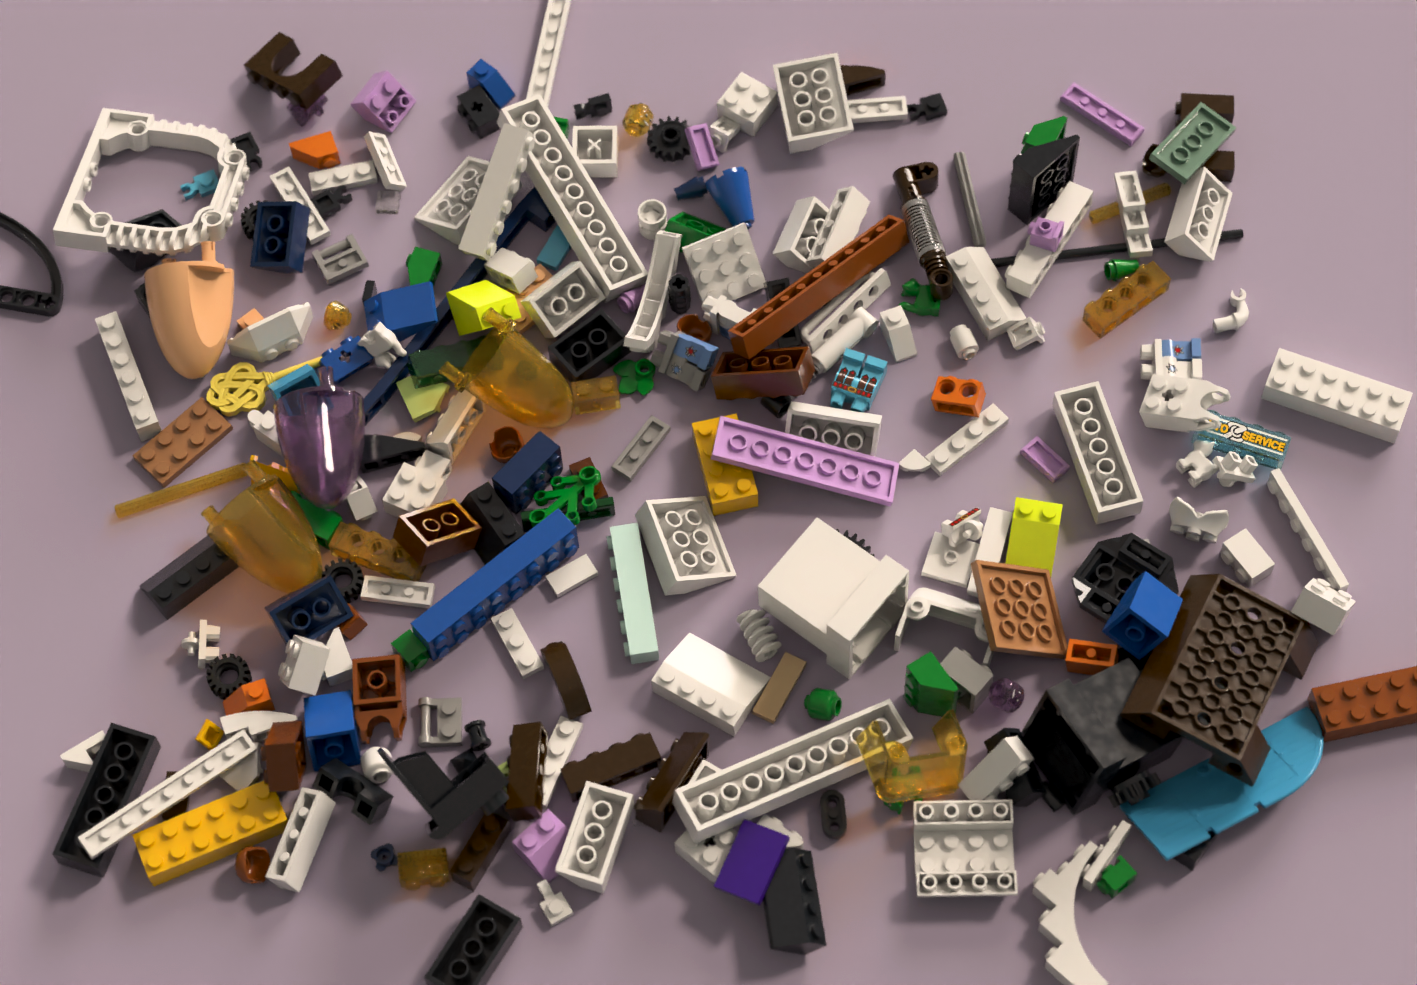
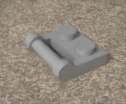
(340, 264)
(448, 722)

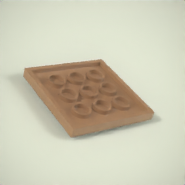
(1019, 609)

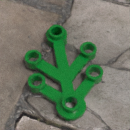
(587, 479)

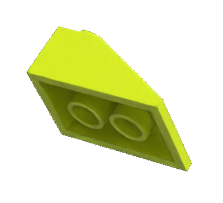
(1034, 533)

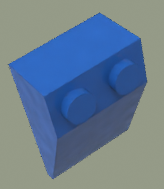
(403, 310)

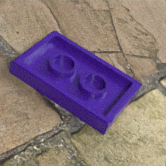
(751, 862)

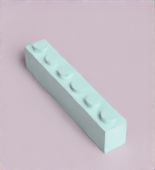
(634, 593)

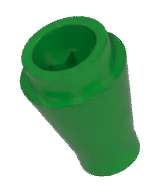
(1118, 269)

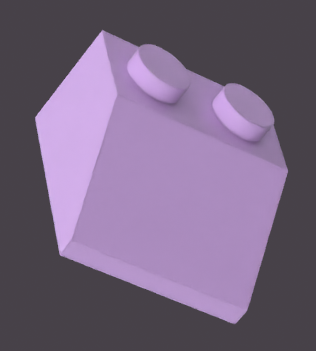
(542, 845)

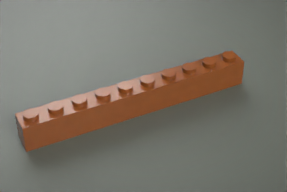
(818, 287)

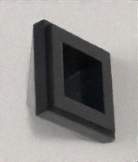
(463, 760)

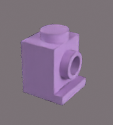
(1046, 233)

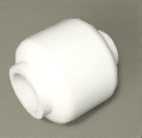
(374, 766)

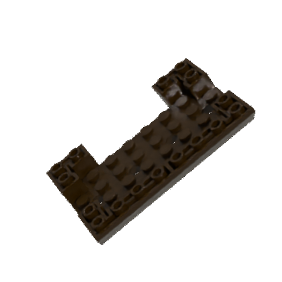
(1182, 672)

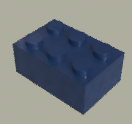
(528, 472)

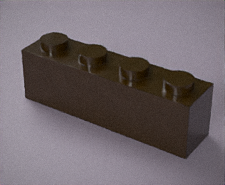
(613, 765)
(526, 771)

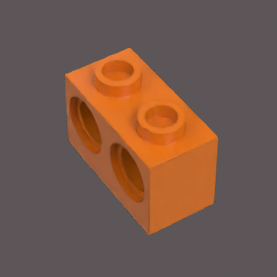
(958, 401)

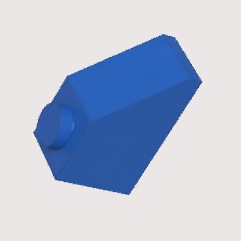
(491, 82)

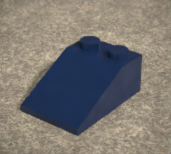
(309, 610)

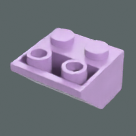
(383, 101)

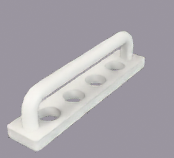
(879, 282)

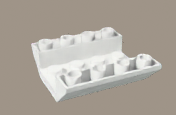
(964, 848)

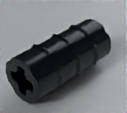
(679, 294)

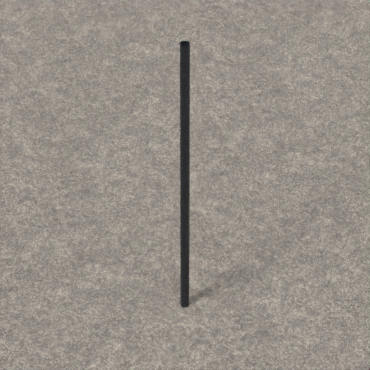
(1108, 249)

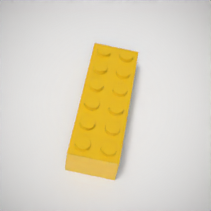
(210, 832)

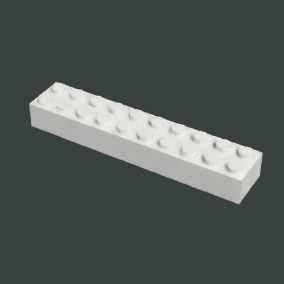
(575, 201)
(783, 773)

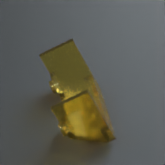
(920, 776)

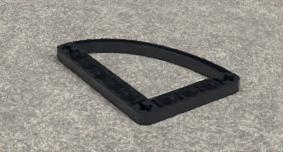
(20, 295)

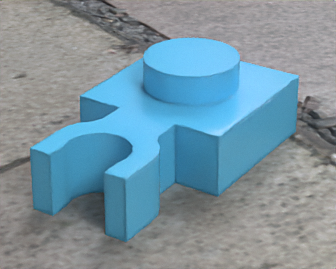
(204, 184)

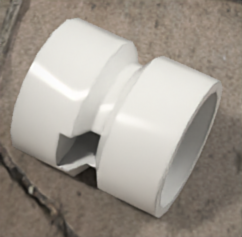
(652, 218)

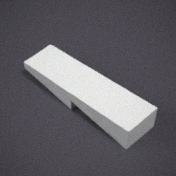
(992, 540)

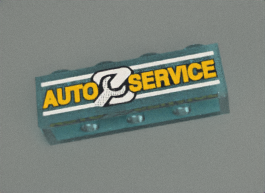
(1247, 439)

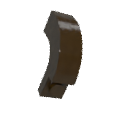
(566, 679)

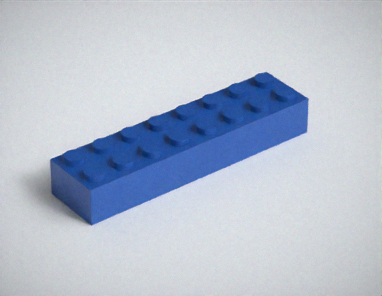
(496, 584)

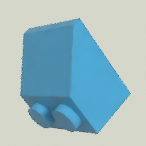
(298, 379)

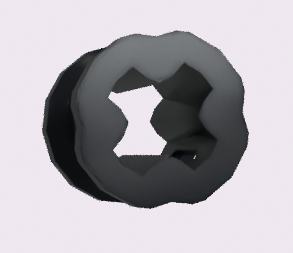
(477, 735)

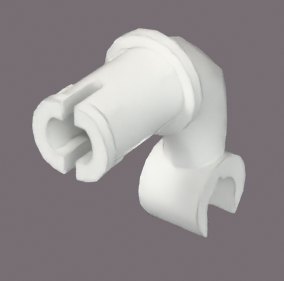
(1236, 319)

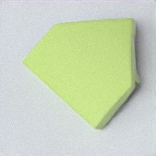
(423, 400)

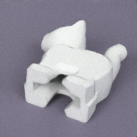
(379, 342)
(1196, 461)

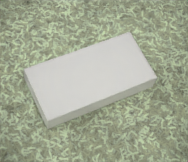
(571, 575)

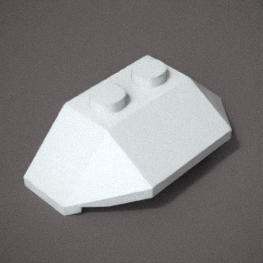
(273, 334)

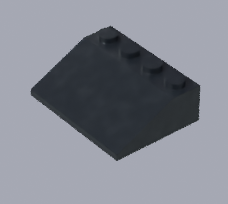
(1040, 175)

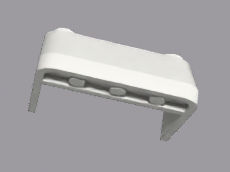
(945, 607)

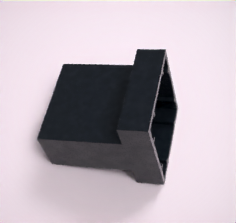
(1085, 741)

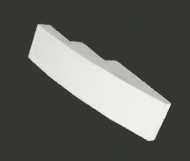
(1132, 214)

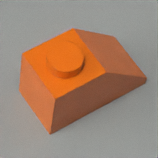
(316, 151)
(249, 697)

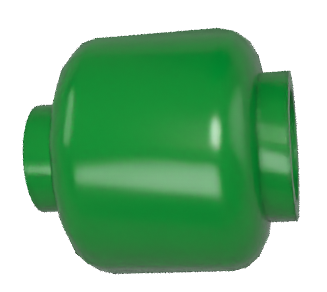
(823, 704)

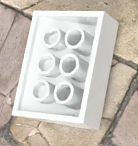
(812, 101)
(453, 202)
(684, 544)
(709, 683)

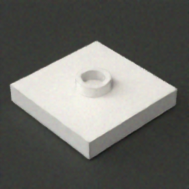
(949, 562)

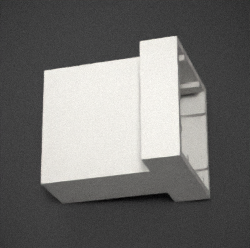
(836, 595)

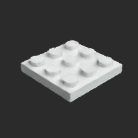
(725, 264)

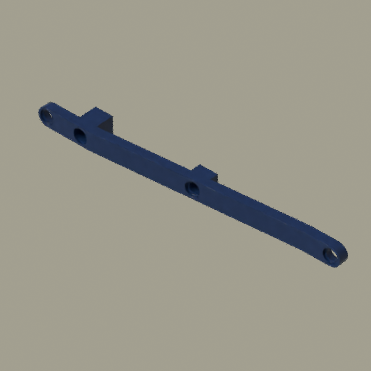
(531, 209)

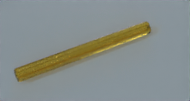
(180, 490)

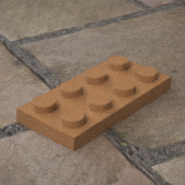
(182, 442)

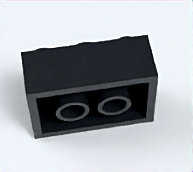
(589, 348)

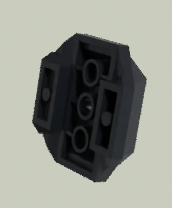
(1118, 564)

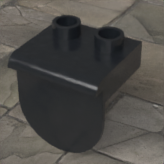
(445, 799)

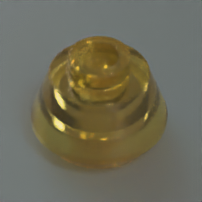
(336, 316)

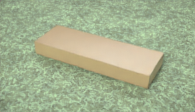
(779, 687)

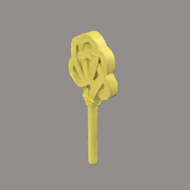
(243, 381)

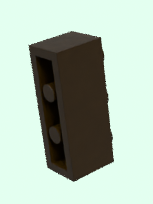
(480, 851)

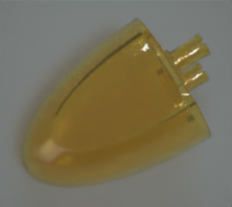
(514, 377)
(267, 533)

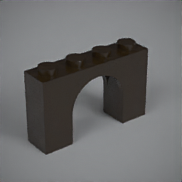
(301, 88)
(1221, 163)

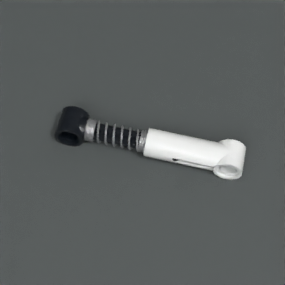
(859, 326)

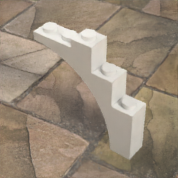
(653, 305)
(1067, 961)

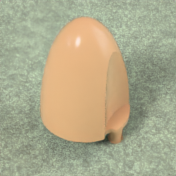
(191, 310)

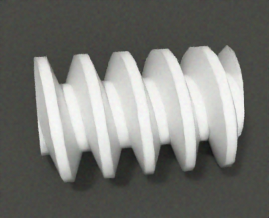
(758, 634)

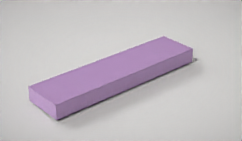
(1102, 114)

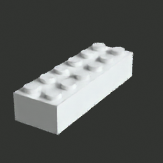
(1336, 395)
(1097, 453)

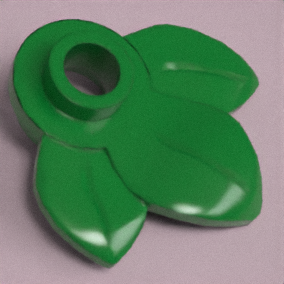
(633, 379)

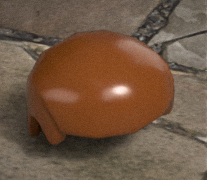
(694, 327)
(506, 443)
(252, 864)

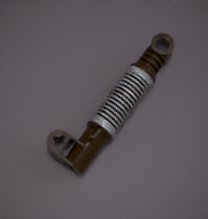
(922, 225)

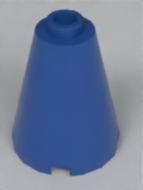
(733, 195)

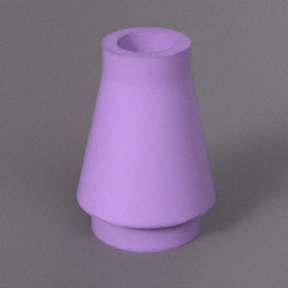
(631, 299)

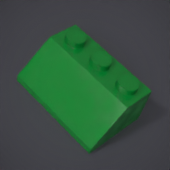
(1045, 133)
(691, 228)
(929, 687)

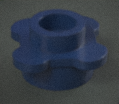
(384, 850)

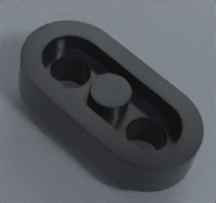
(833, 816)

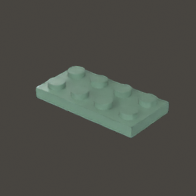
(1192, 143)

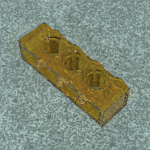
(1103, 322)
(349, 534)

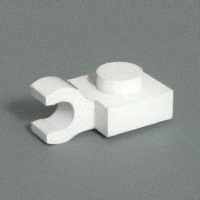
(555, 906)

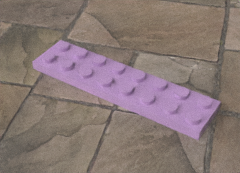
(805, 461)

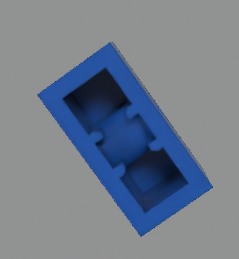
(342, 370)

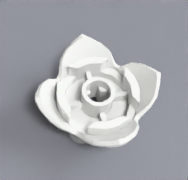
(1196, 524)

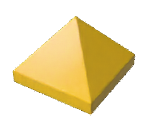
(209, 735)

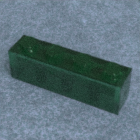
(426, 364)

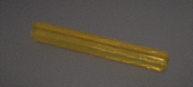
(1113, 209)

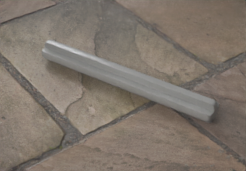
(969, 199)

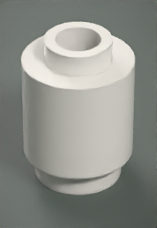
(964, 342)

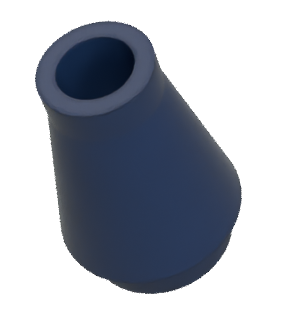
(691, 189)

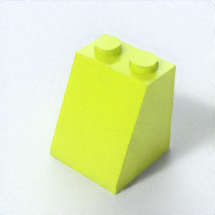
(472, 302)

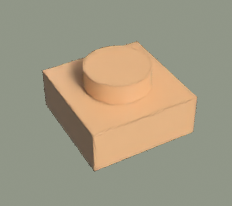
(250, 318)

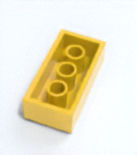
(727, 485)

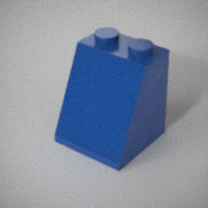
(1143, 616)
(332, 729)

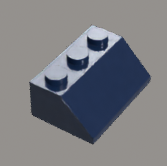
(280, 236)

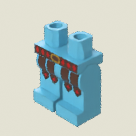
(857, 381)

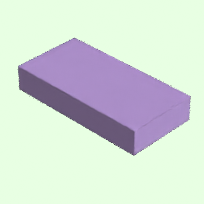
(701, 147)
(1045, 459)

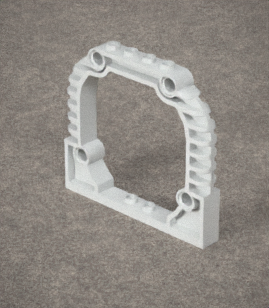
(122, 130)

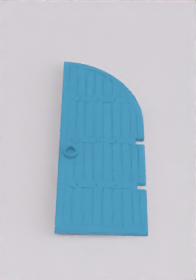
(1208, 799)

